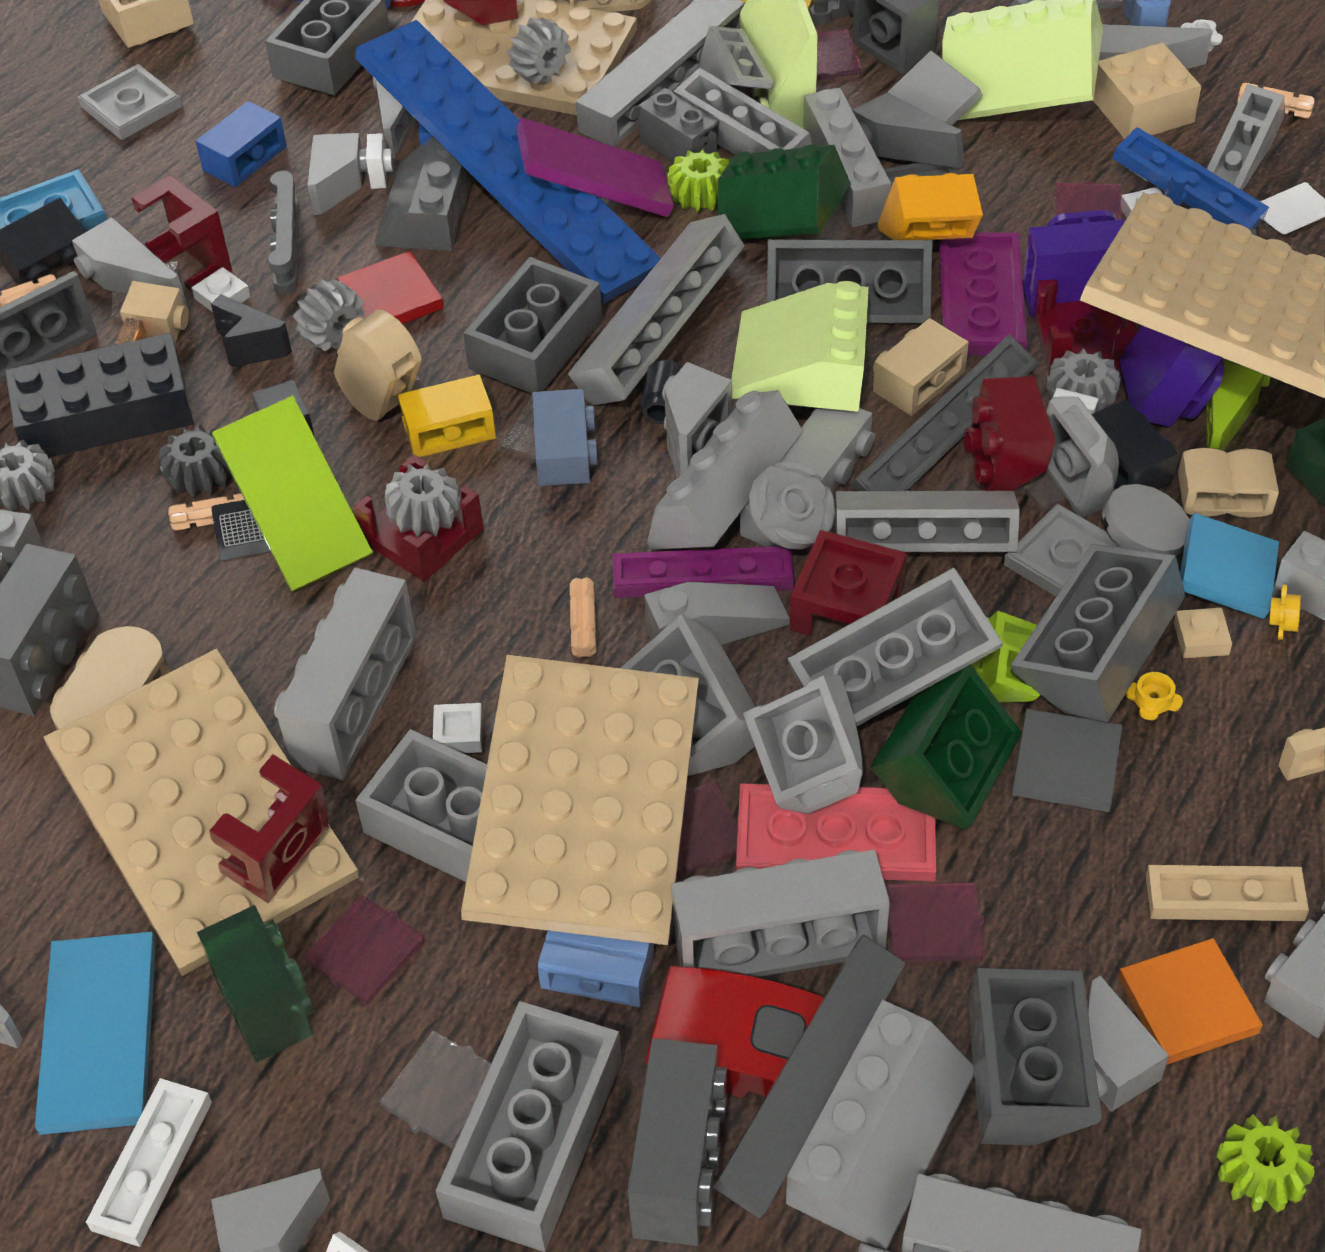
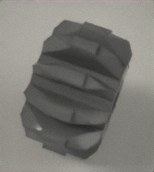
(193, 462)

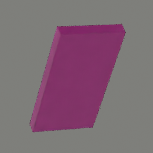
(593, 167)
(983, 289)

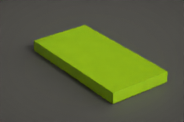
(292, 493)

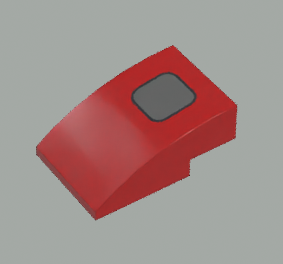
(744, 1015)

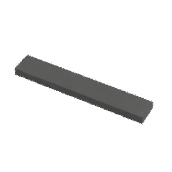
(942, 424)
(808, 1078)

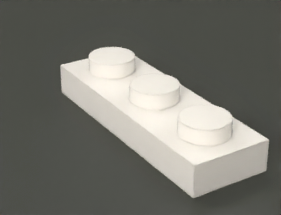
(149, 1162)

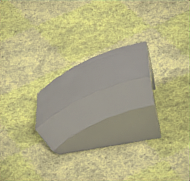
(1083, 456)
(808, 745)

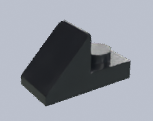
(249, 333)

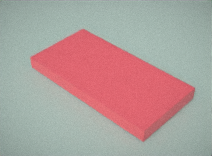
(860, 822)

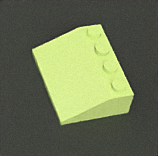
(788, 49)
(1026, 54)
(805, 347)

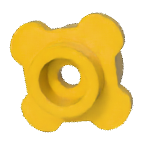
(1285, 612)
(1155, 685)

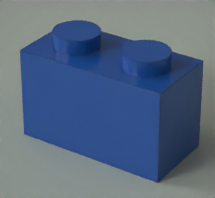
(241, 143)

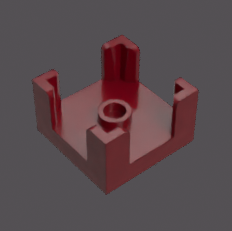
(192, 227)
(1077, 326)
(428, 552)
(845, 581)
(296, 823)

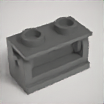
(675, 125)

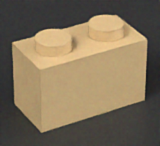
(920, 366)

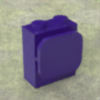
(1067, 252)
(1168, 376)

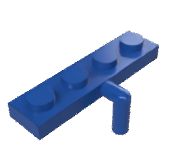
(1187, 180)

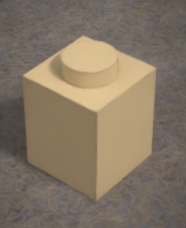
(158, 307)

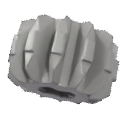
(539, 50)
(327, 313)
(1085, 375)
(24, 475)
(422, 500)

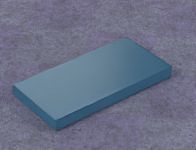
(96, 1033)

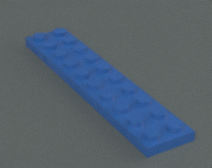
(485, 142)

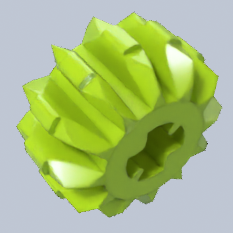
(695, 179)
(1243, 1166)

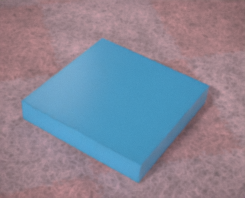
(1229, 565)

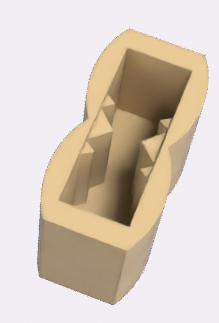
(1229, 482)

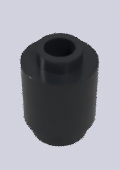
(651, 399)

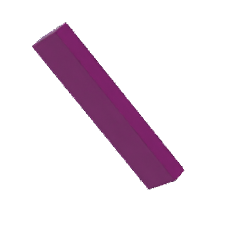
(652, 571)

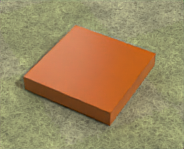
(1190, 1000)

